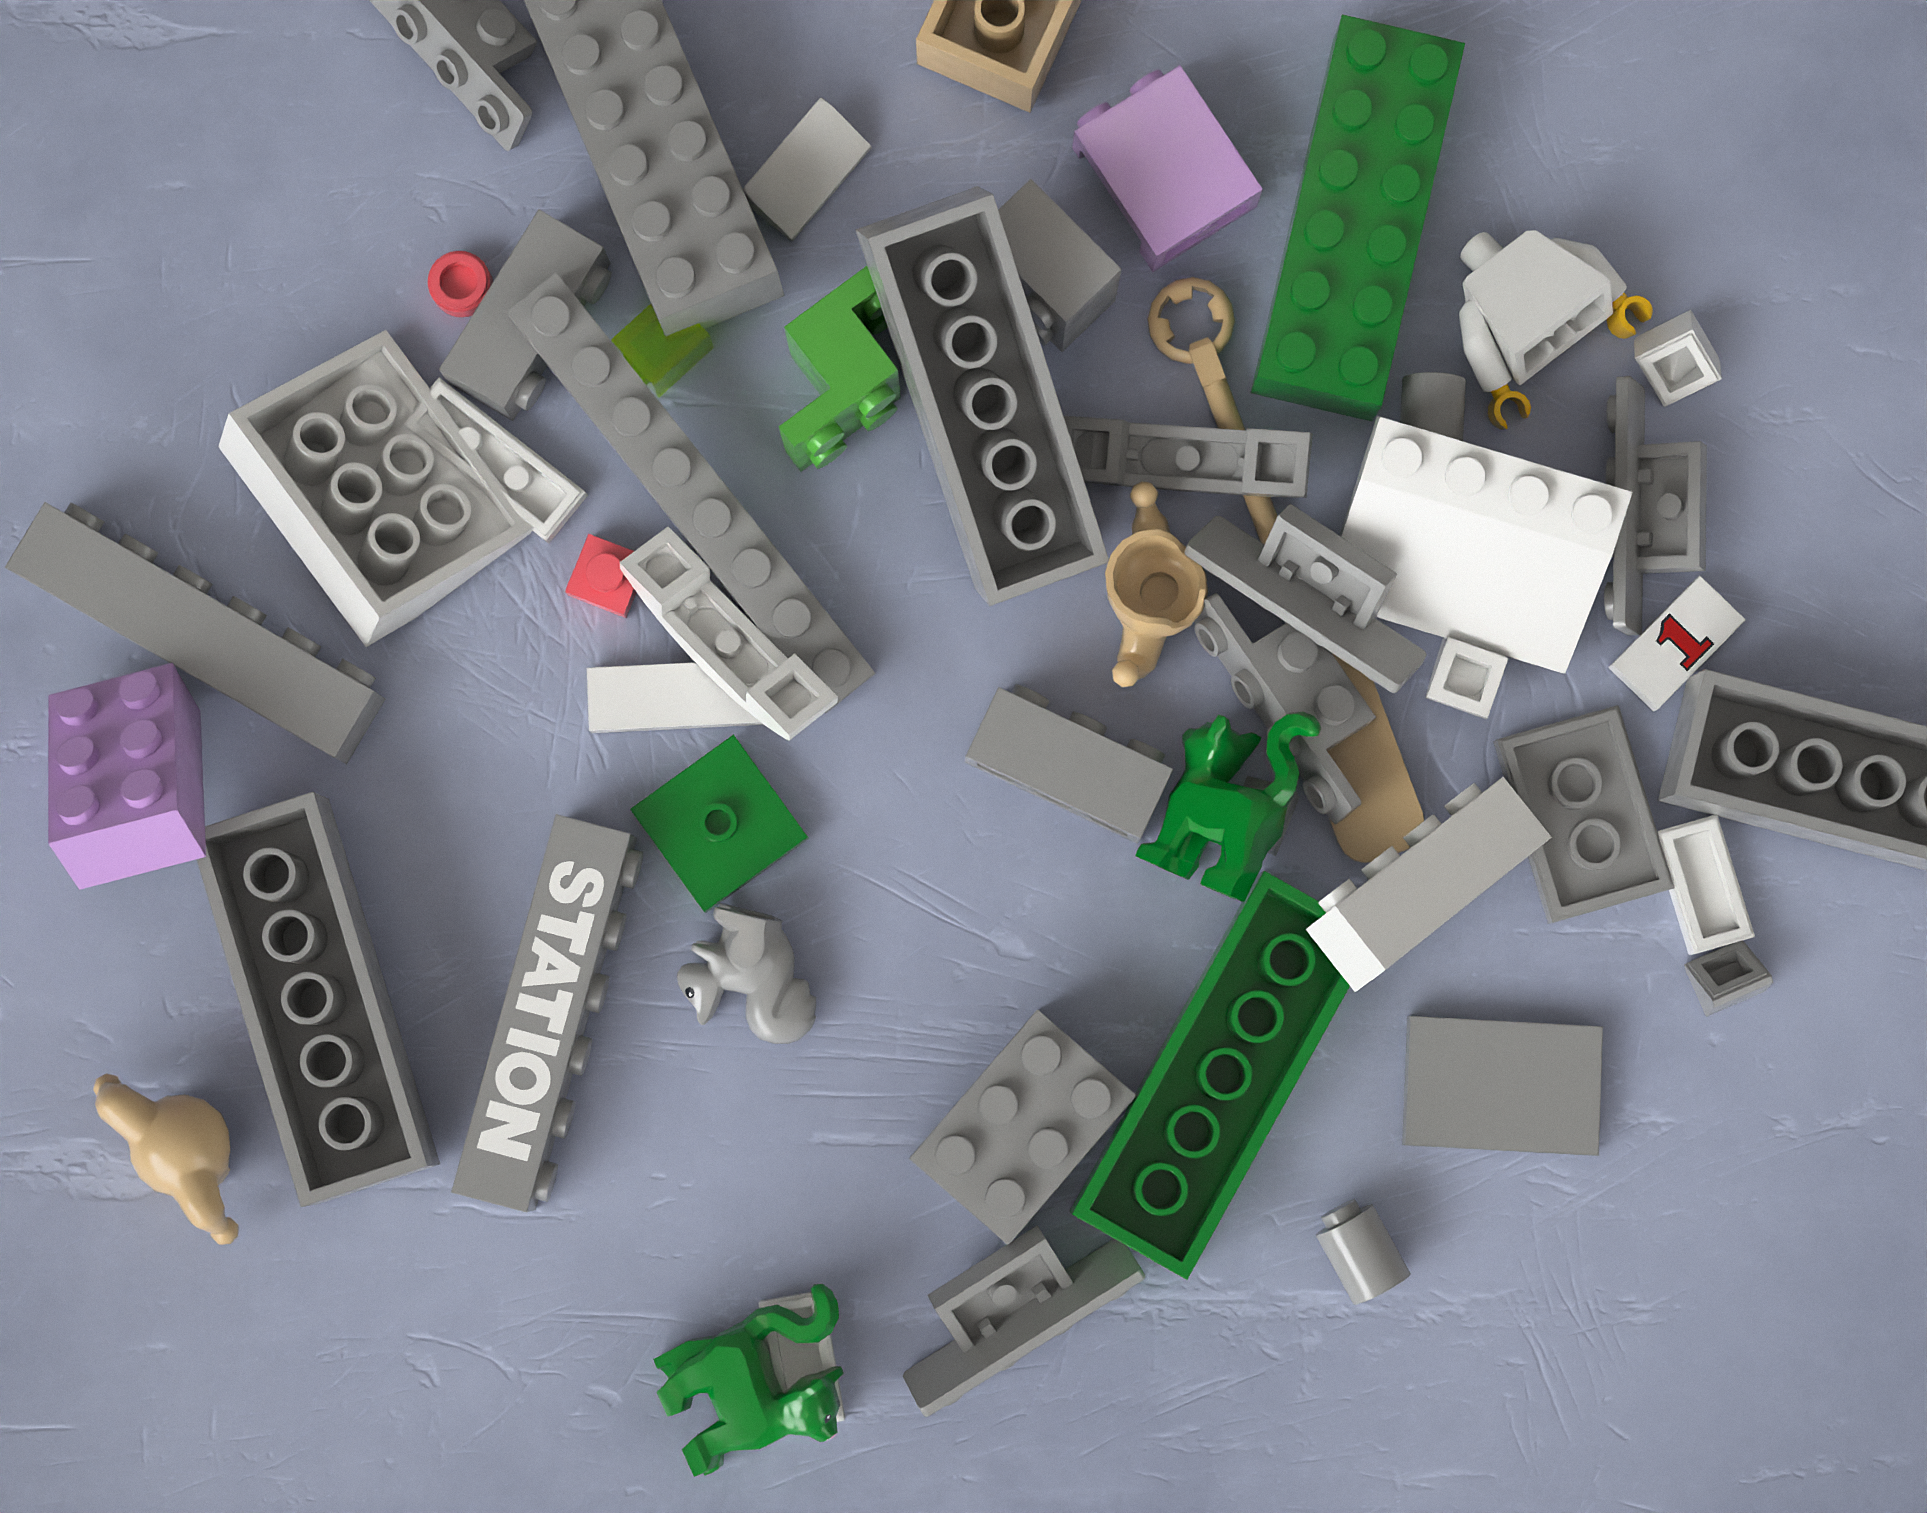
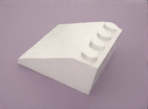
(364, 496)
(1483, 542)

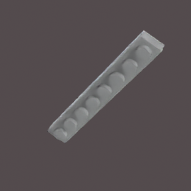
(685, 485)

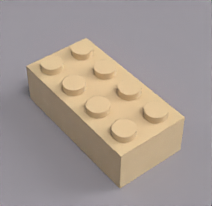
(995, 44)

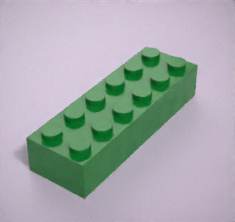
(1358, 218)
(1216, 1081)

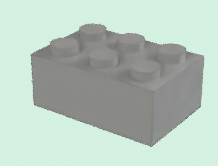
(1022, 1127)

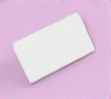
(806, 169)

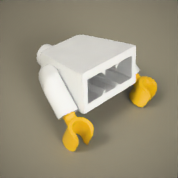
(1533, 306)

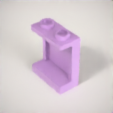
(1167, 165)

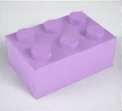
(125, 776)

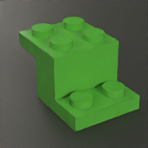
(845, 368)

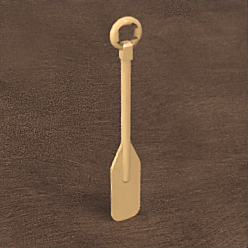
(1371, 755)

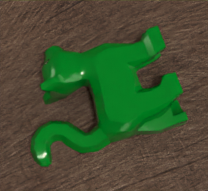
(1234, 816)
(744, 1387)

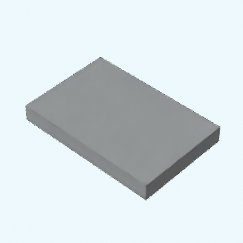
(1594, 806)
(1502, 1085)

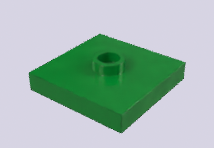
(719, 823)

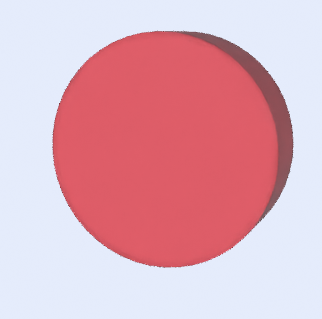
(459, 283)

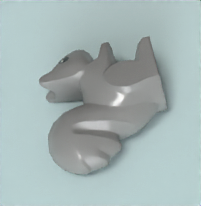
(754, 961)

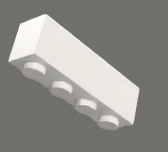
(1428, 883)

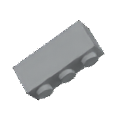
(491, 354)
(1069, 762)

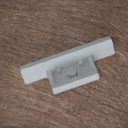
(467, 50)
(1666, 510)
(1316, 587)
(1290, 675)
(1010, 1309)

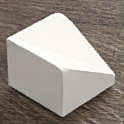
(1677, 358)

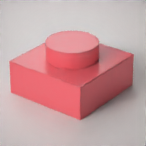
(599, 577)

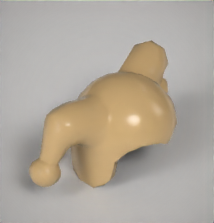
(1151, 588)
(176, 1149)

